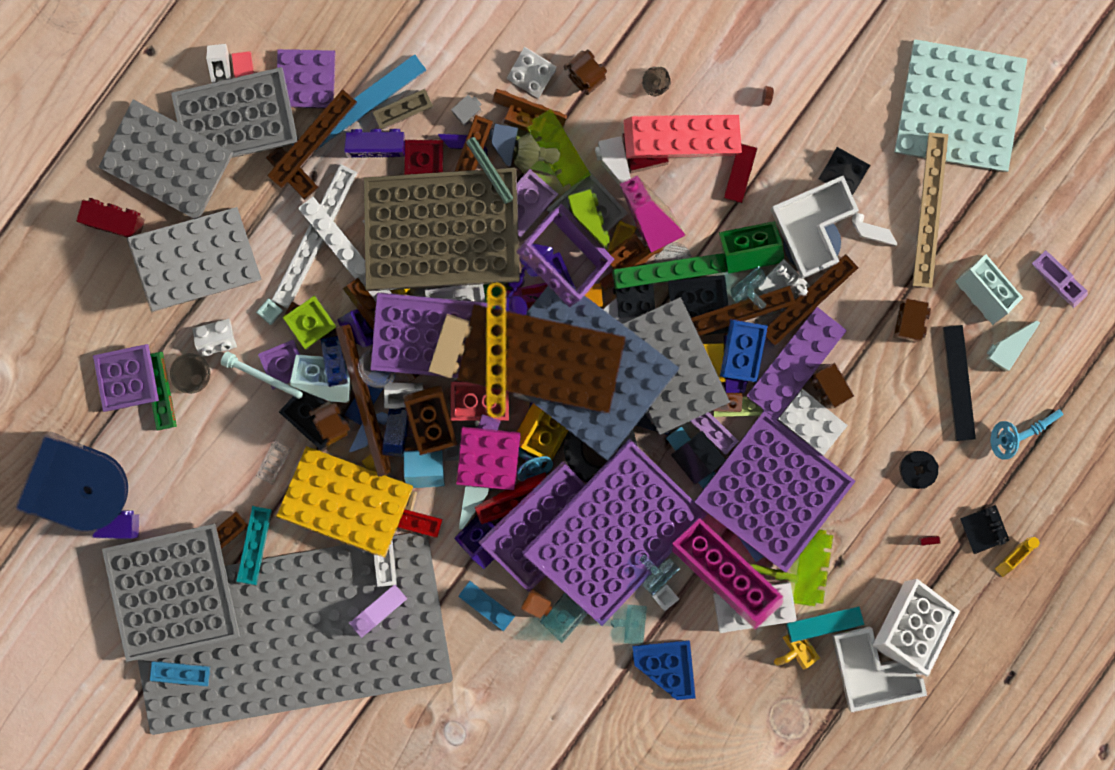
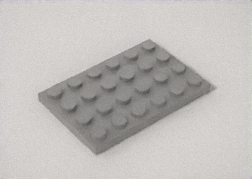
(240, 112)
(165, 159)
(194, 259)
(696, 384)

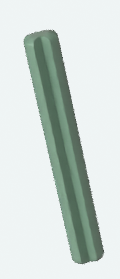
(489, 170)

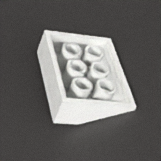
(916, 627)

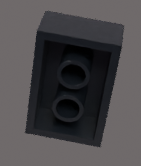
(297, 413)

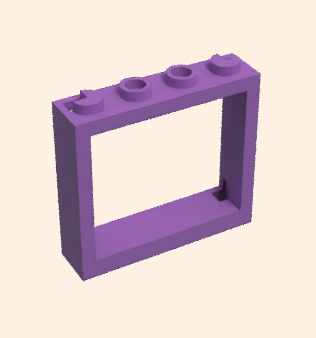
(582, 239)

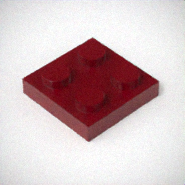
(423, 156)

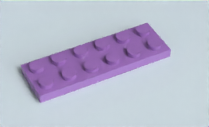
(796, 363)

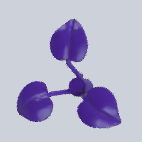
(517, 304)

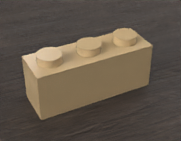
(450, 346)

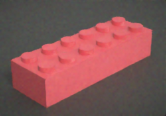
(682, 136)

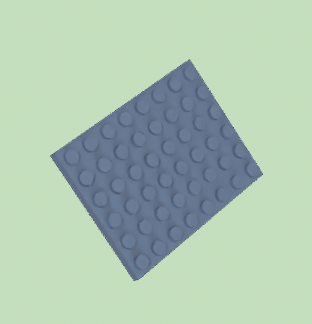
(639, 380)

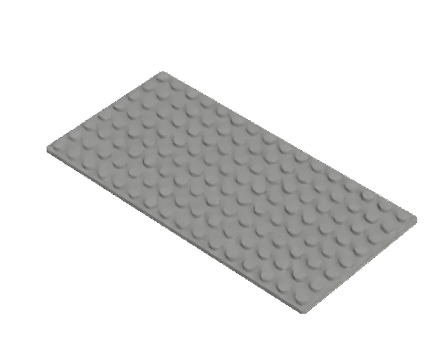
(300, 643)

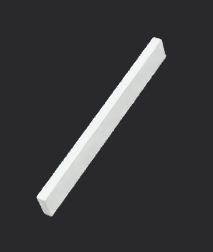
(312, 240)

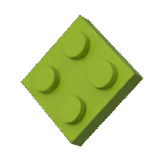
(309, 322)

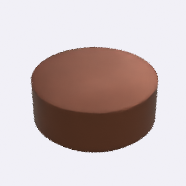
(767, 95)

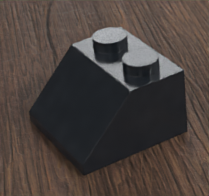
(698, 457)

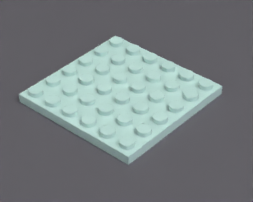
(961, 95)

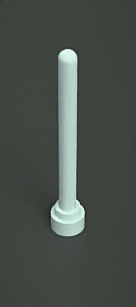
(230, 360)

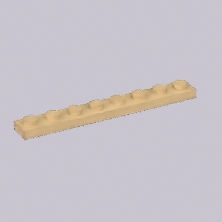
(930, 209)

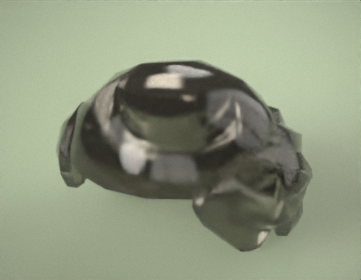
(656, 81)

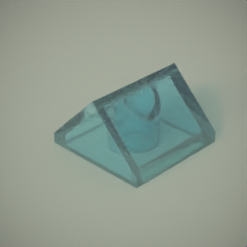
(563, 617)

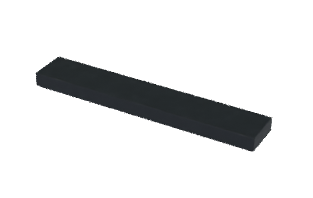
(959, 383)

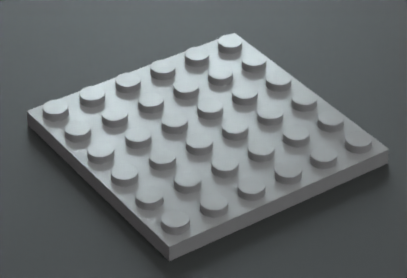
(170, 592)

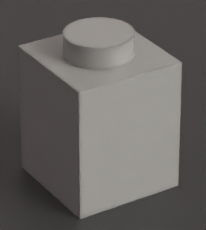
(467, 109)

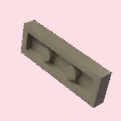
(402, 109)

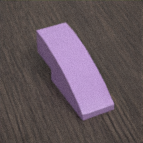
(1060, 279)

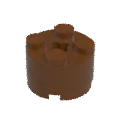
(585, 71)
(329, 423)

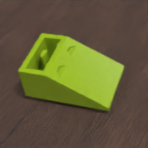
(584, 210)

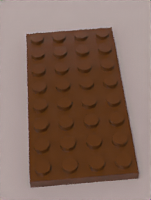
(546, 359)

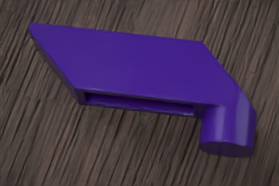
(456, 141)

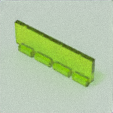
(554, 136)
(810, 572)

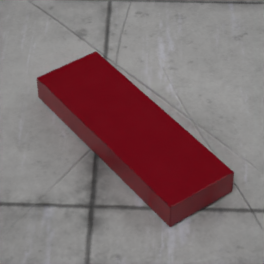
(740, 174)

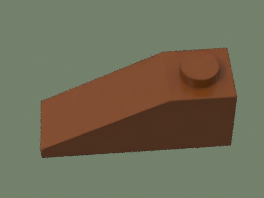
(536, 604)

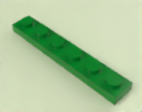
(669, 271)

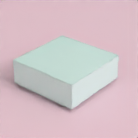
(269, 311)

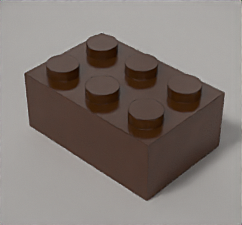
(430, 420)

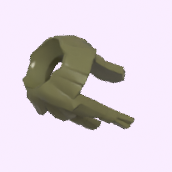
(531, 156)

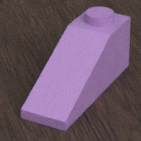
(378, 611)

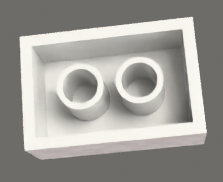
(812, 422)

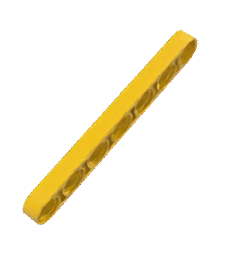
(501, 341)

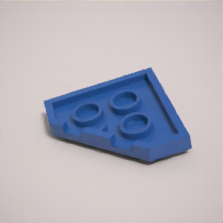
(668, 666)

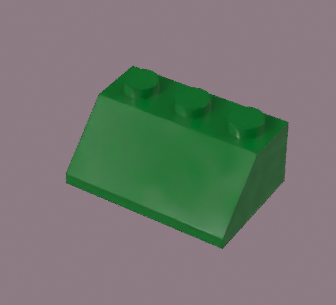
(751, 247)

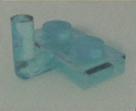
(746, 287)
(658, 576)
(633, 624)

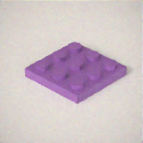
(308, 76)
(125, 378)

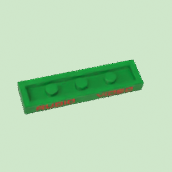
(162, 409)

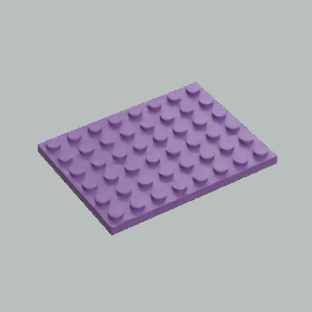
(606, 528)

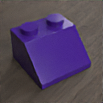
(124, 526)
(470, 538)

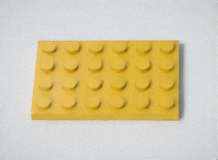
(345, 502)

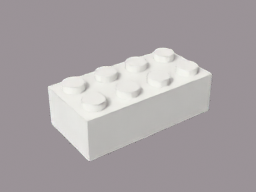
(730, 620)

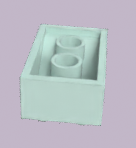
(311, 377)

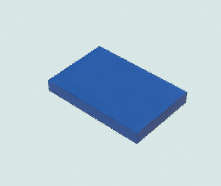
(743, 350)

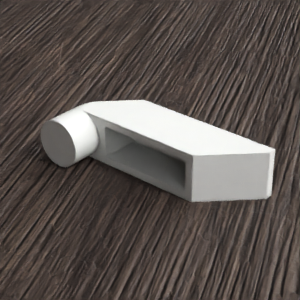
(871, 231)

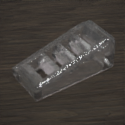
(281, 448)

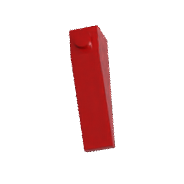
(507, 500)

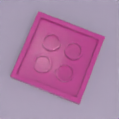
(488, 458)

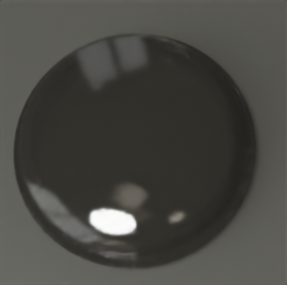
(190, 373)

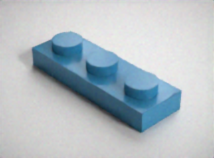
(486, 606)
(180, 673)

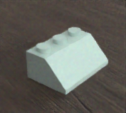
(989, 289)

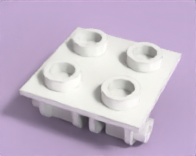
(531, 72)
(783, 276)

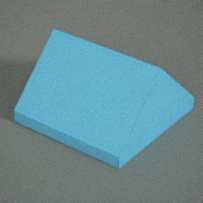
(424, 469)

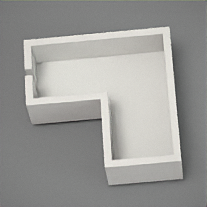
(803, 224)
(867, 680)

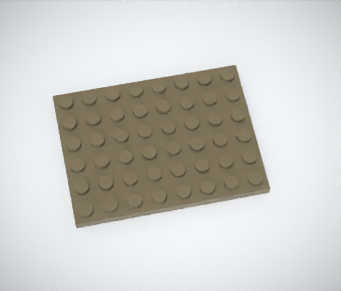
(440, 230)

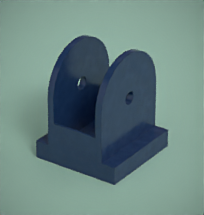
(58, 483)

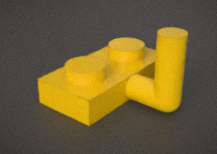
(801, 650)

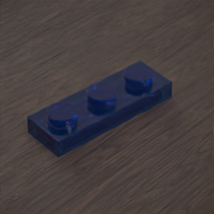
(333, 361)

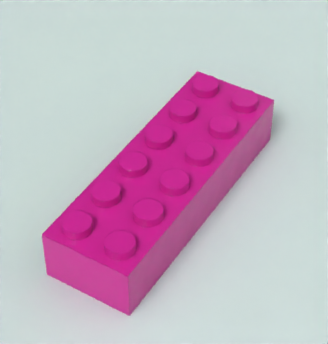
(727, 573)

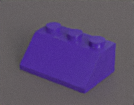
(375, 143)

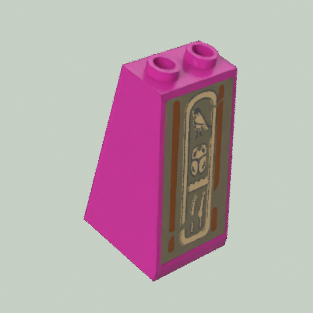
(651, 215)

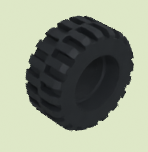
(576, 459)

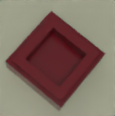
(928, 540)

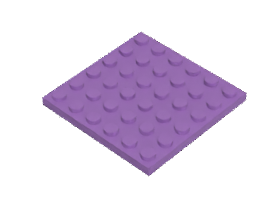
(774, 491)

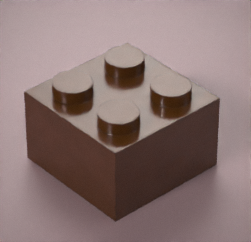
(911, 320)
(831, 386)

